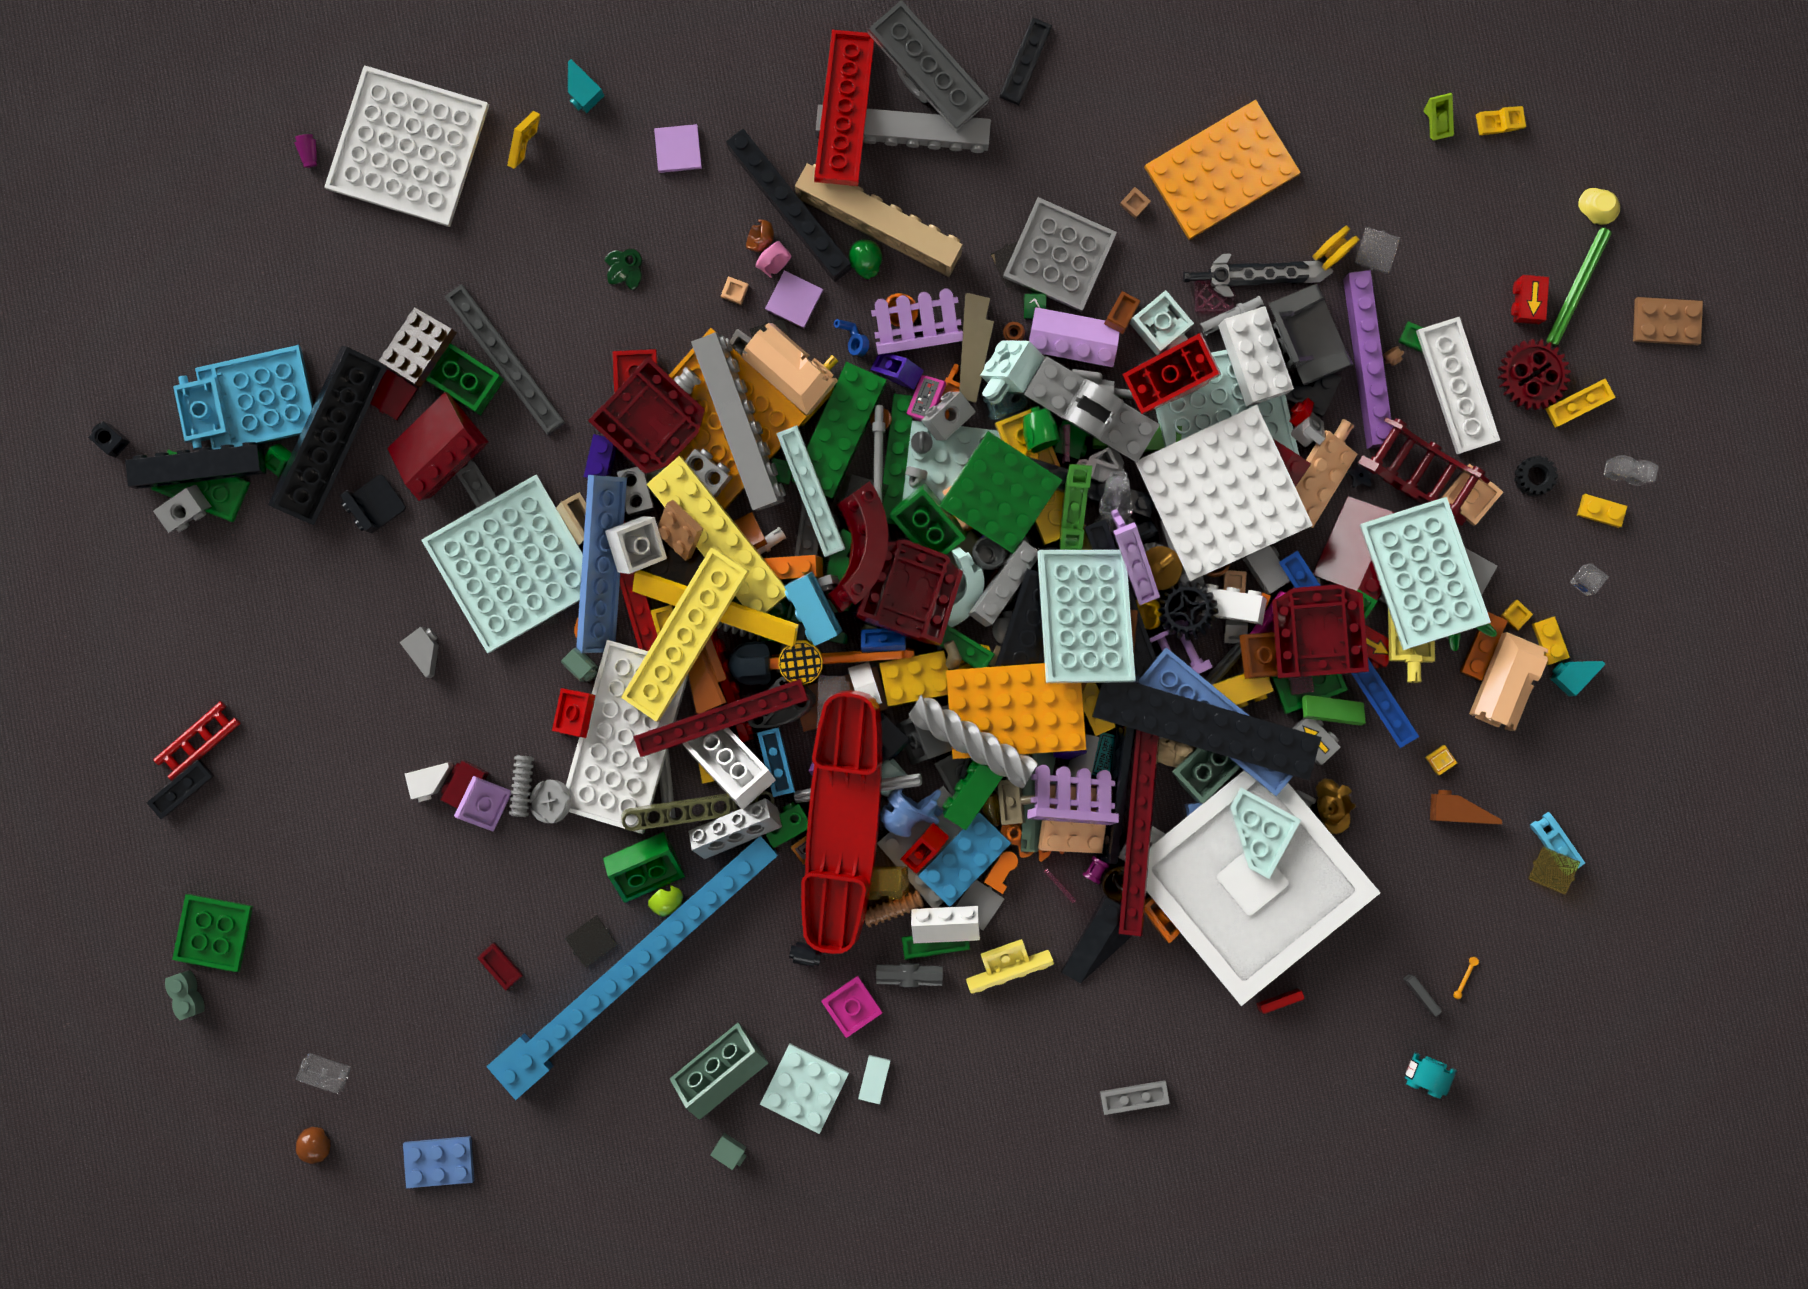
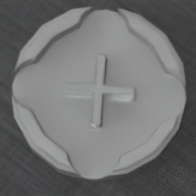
(550, 801)

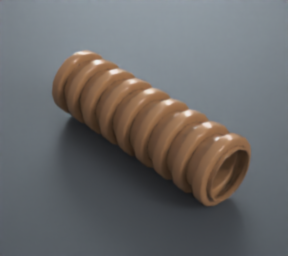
(893, 908)

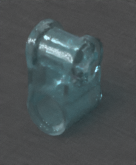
(1005, 406)

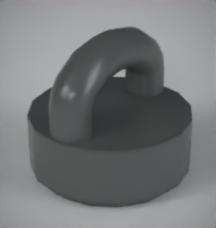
(921, 442)

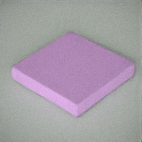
(678, 148)
(794, 299)
(483, 803)

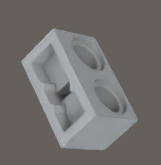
(708, 469)
(640, 489)

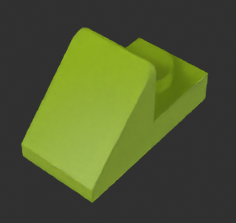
(1440, 115)

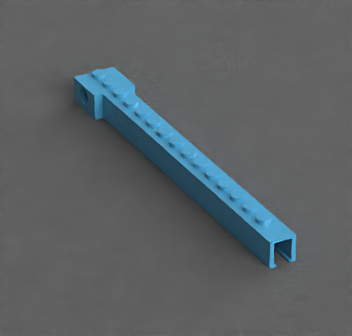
(528, 1058)

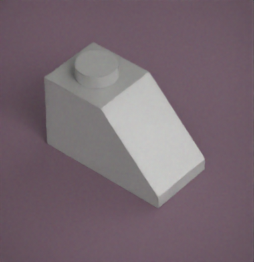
(422, 649)

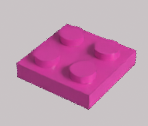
(852, 1006)

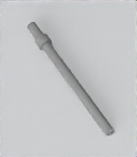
(878, 429)

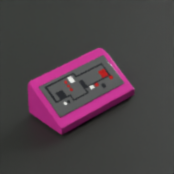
(926, 395)

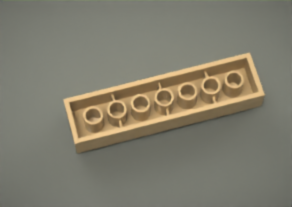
(881, 221)

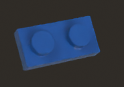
(882, 640)

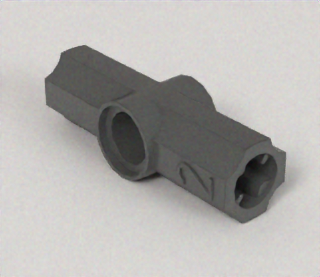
(909, 975)

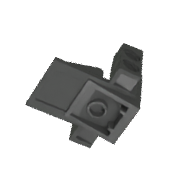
(1308, 335)

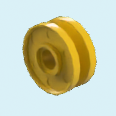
(1335, 248)

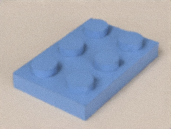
(438, 1162)

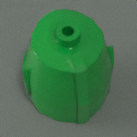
(1040, 430)

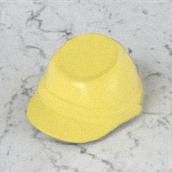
(1599, 205)

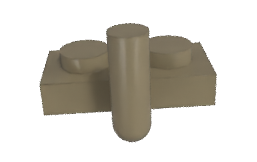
(1012, 803)

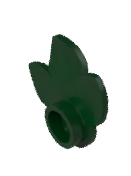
(622, 270)

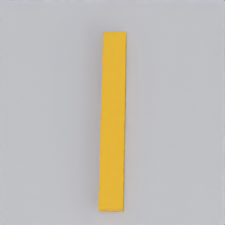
(735, 615)

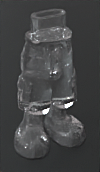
(1115, 497)

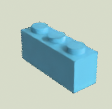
(812, 609)

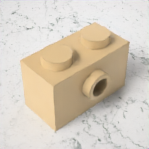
(573, 514)

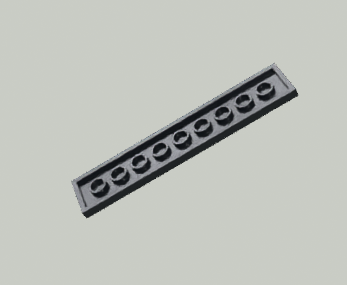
(1023, 635)
(1208, 727)

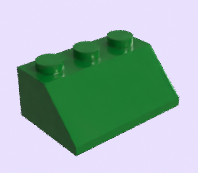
(643, 867)

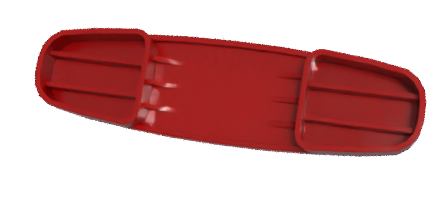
(842, 821)

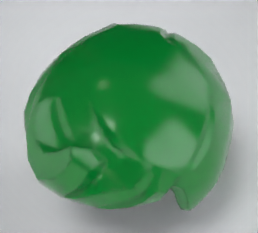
(865, 258)

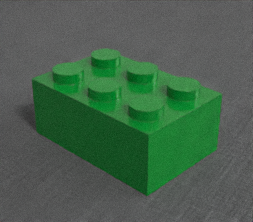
(465, 379)
(927, 522)

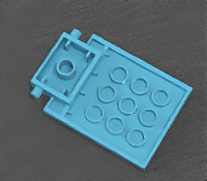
(246, 399)

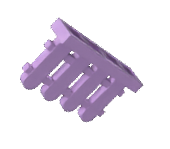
(908, 339)
(1135, 560)
(1063, 797)

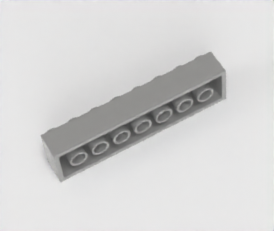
(738, 421)

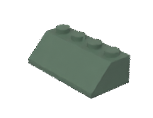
(1204, 773)
(718, 1071)

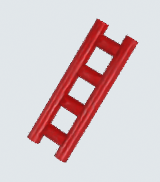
(211, 741)

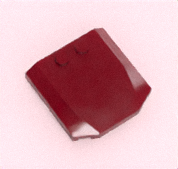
(649, 418)
(913, 592)
(1320, 631)

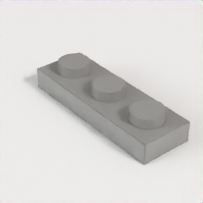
(1134, 1097)

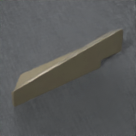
(975, 344)

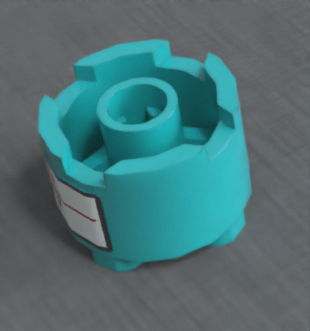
(1430, 1075)

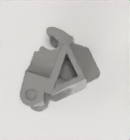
(1104, 463)

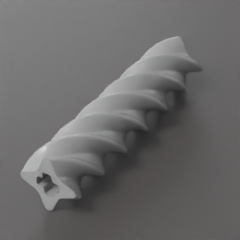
(967, 738)

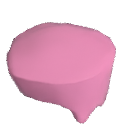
(773, 259)

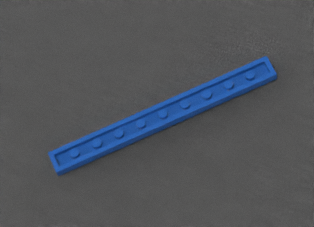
(1369, 682)

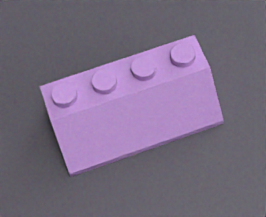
(1073, 337)

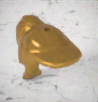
(1338, 799)

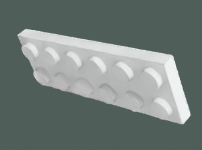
(1458, 385)

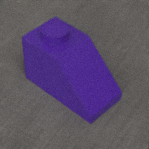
(897, 369)

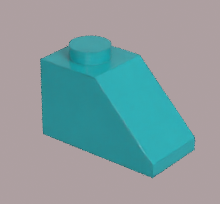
(582, 88)
(1574, 676)

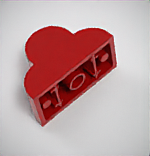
(1172, 374)

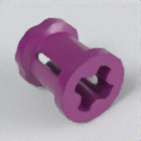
(1096, 870)

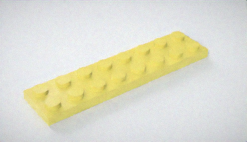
(679, 483)
(685, 634)

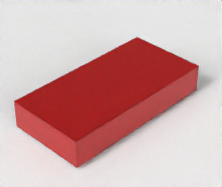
(1280, 1001)

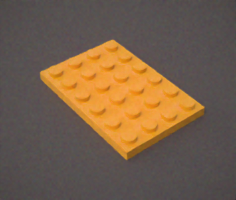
(1222, 169)
(1019, 707)

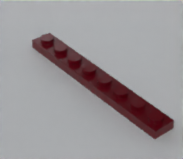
(721, 718)

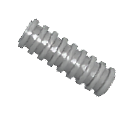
(521, 786)

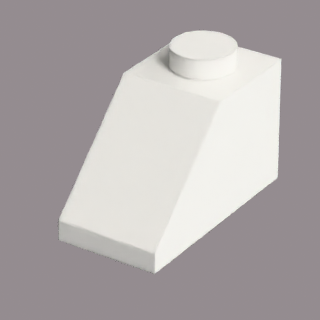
(864, 680)
(427, 781)

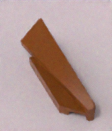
(705, 680)

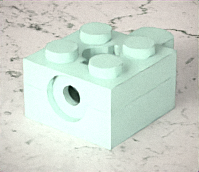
(1162, 323)
(1010, 369)

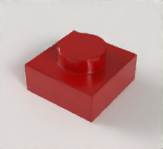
(1301, 411)

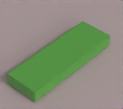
(1333, 710)

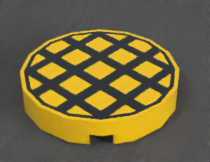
(800, 662)

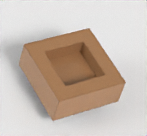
(1135, 202)

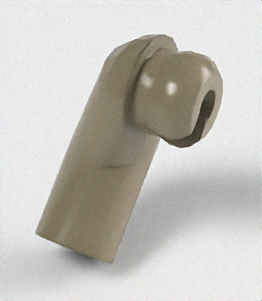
(954, 658)

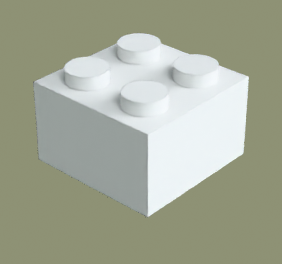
(636, 544)

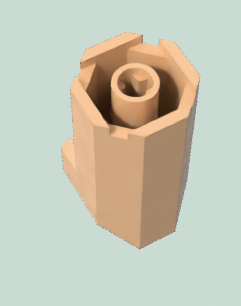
(789, 368)
(1509, 681)

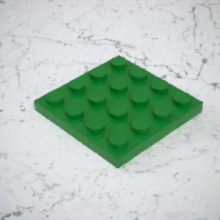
(1000, 492)

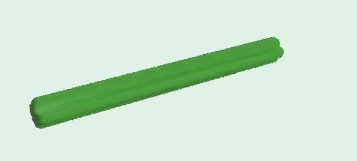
(1578, 286)

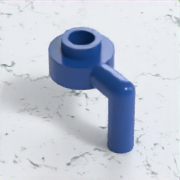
(858, 344)

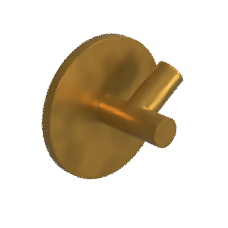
(1164, 566)

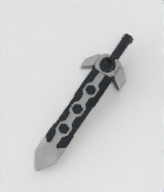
(1255, 274)

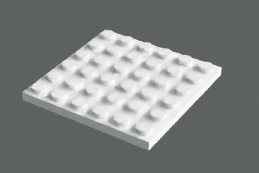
(406, 146)
(1223, 493)

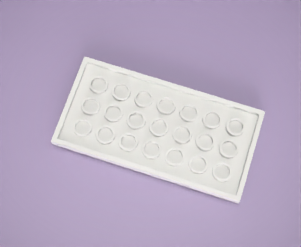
(606, 766)

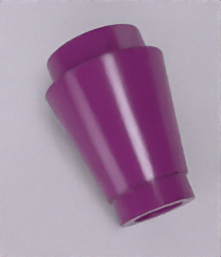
(306, 148)

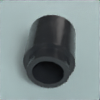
(805, 955)

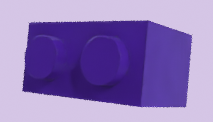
(600, 457)

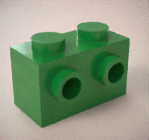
(793, 822)

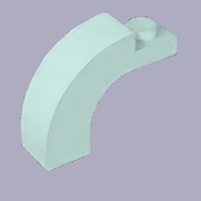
(969, 589)

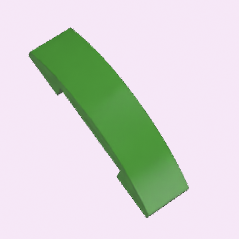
(1074, 507)

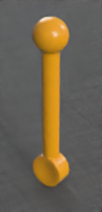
(1473, 962)

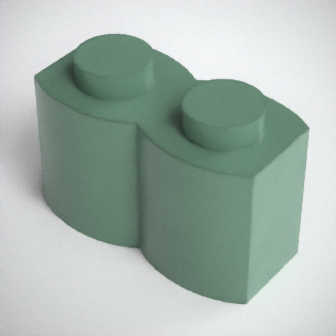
(580, 665)
(185, 997)

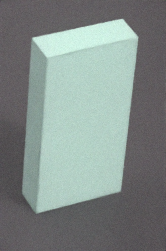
(874, 1079)

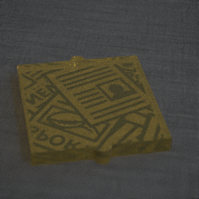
(1554, 870)

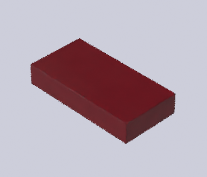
(500, 966)

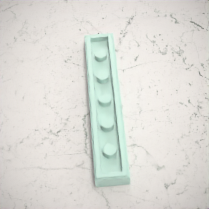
(811, 491)

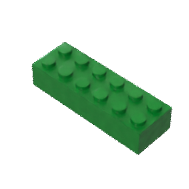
(843, 425)

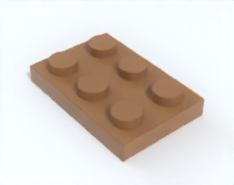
(1667, 321)

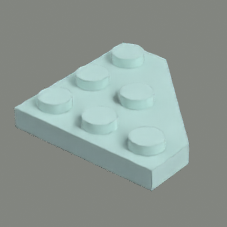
(1262, 831)

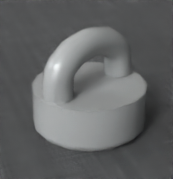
(915, 472)

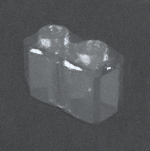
(1630, 470)

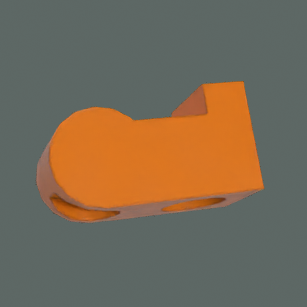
(1003, 865)

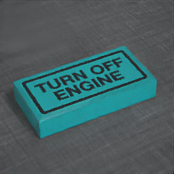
(1103, 753)

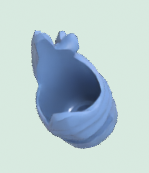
(904, 813)

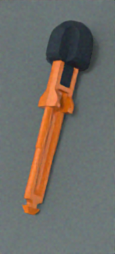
(753, 663)

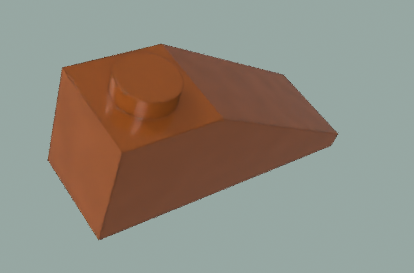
(1457, 809)

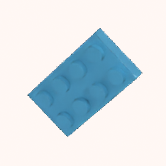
(964, 859)

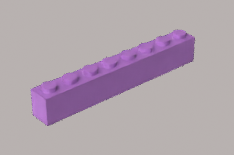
(1367, 357)

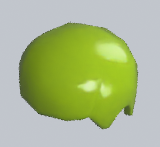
(666, 902)

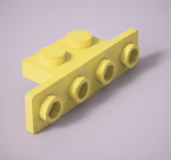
(1007, 964)

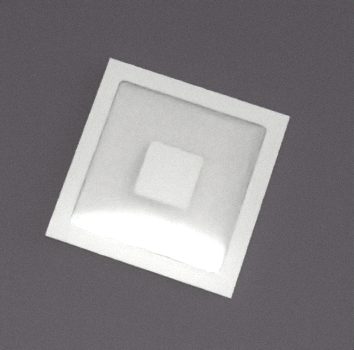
(1238, 918)

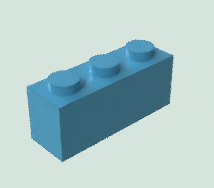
(776, 761)

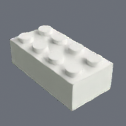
(1255, 356)
(731, 765)

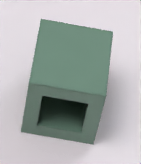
(729, 1151)

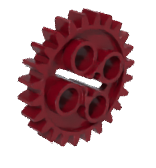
(1523, 358)

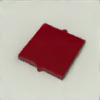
(393, 395)

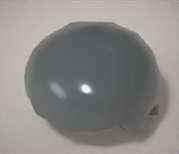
(988, 554)

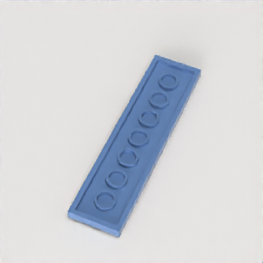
(599, 574)
(1176, 677)

